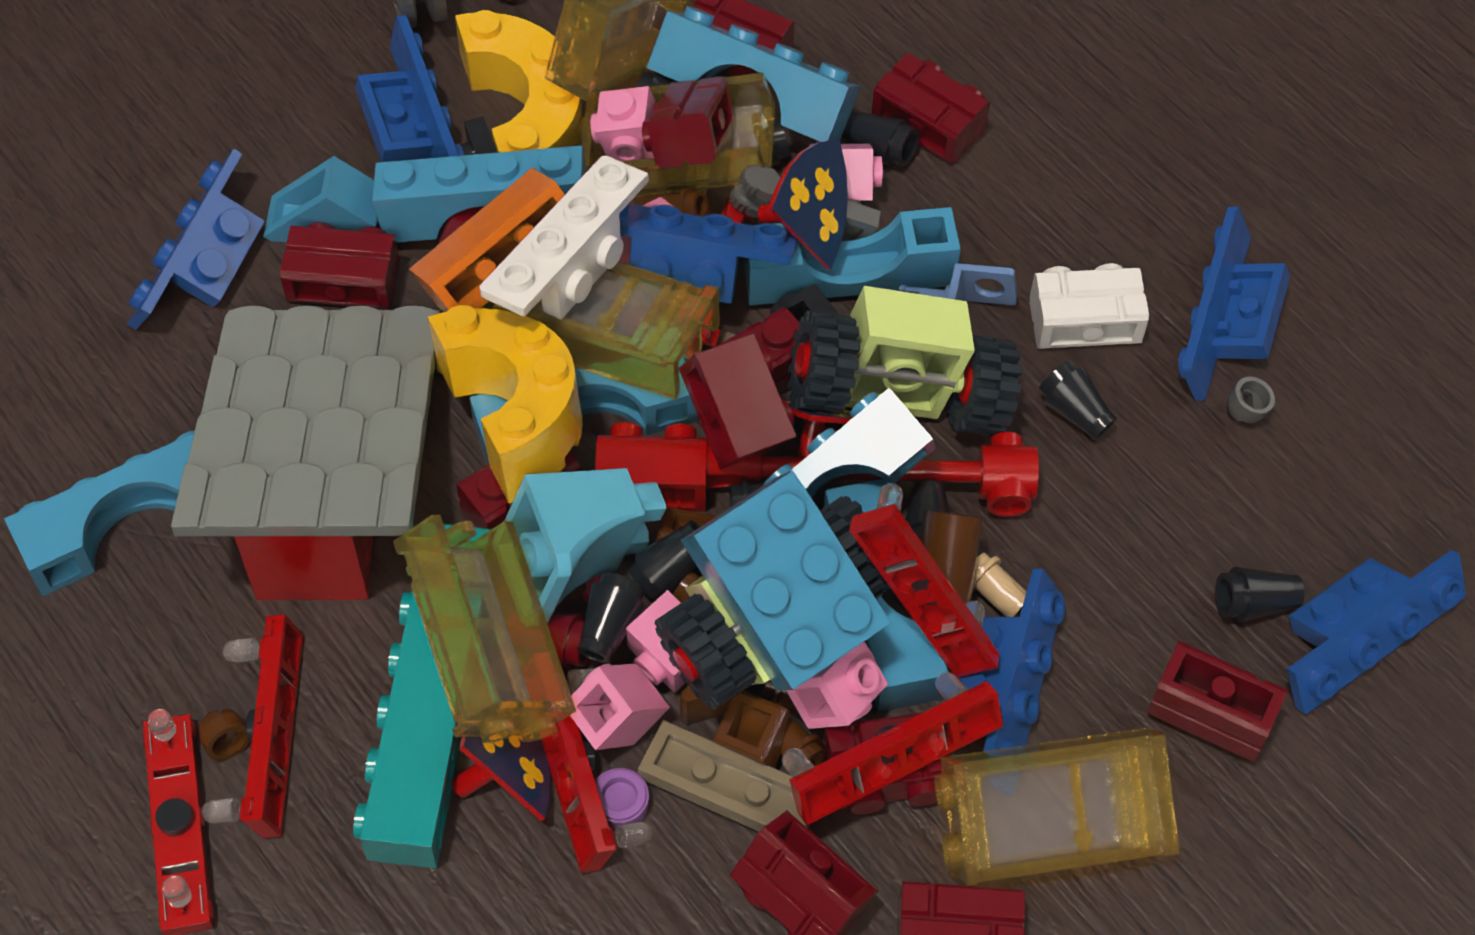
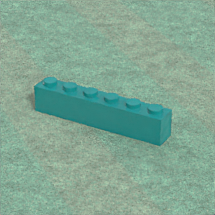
(415, 754)

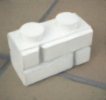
(1088, 307)

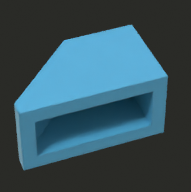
(328, 195)

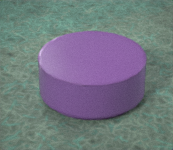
(623, 796)

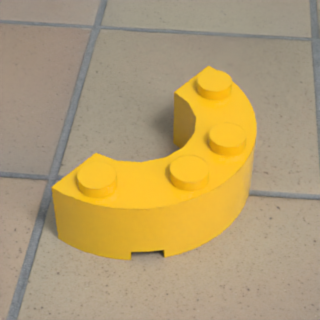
(513, 58)
(521, 363)

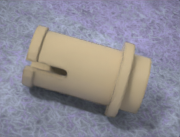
(998, 586)

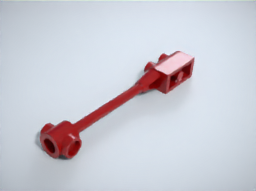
(687, 467)

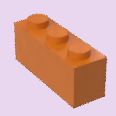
(473, 251)

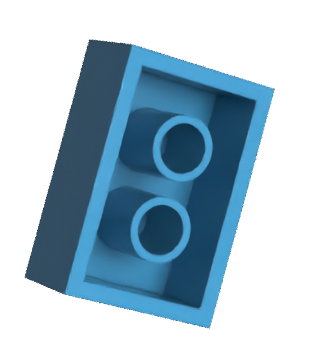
(786, 581)

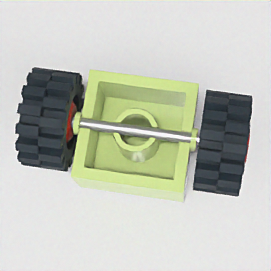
(916, 349)
(707, 642)

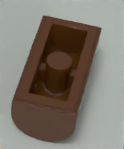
(954, 546)

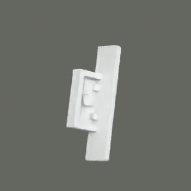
(569, 244)

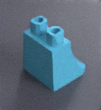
(580, 526)

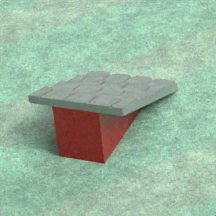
(310, 443)

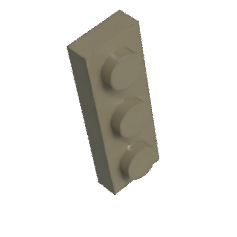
(717, 777)

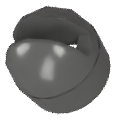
(1258, 402)

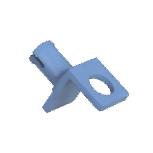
(964, 285)

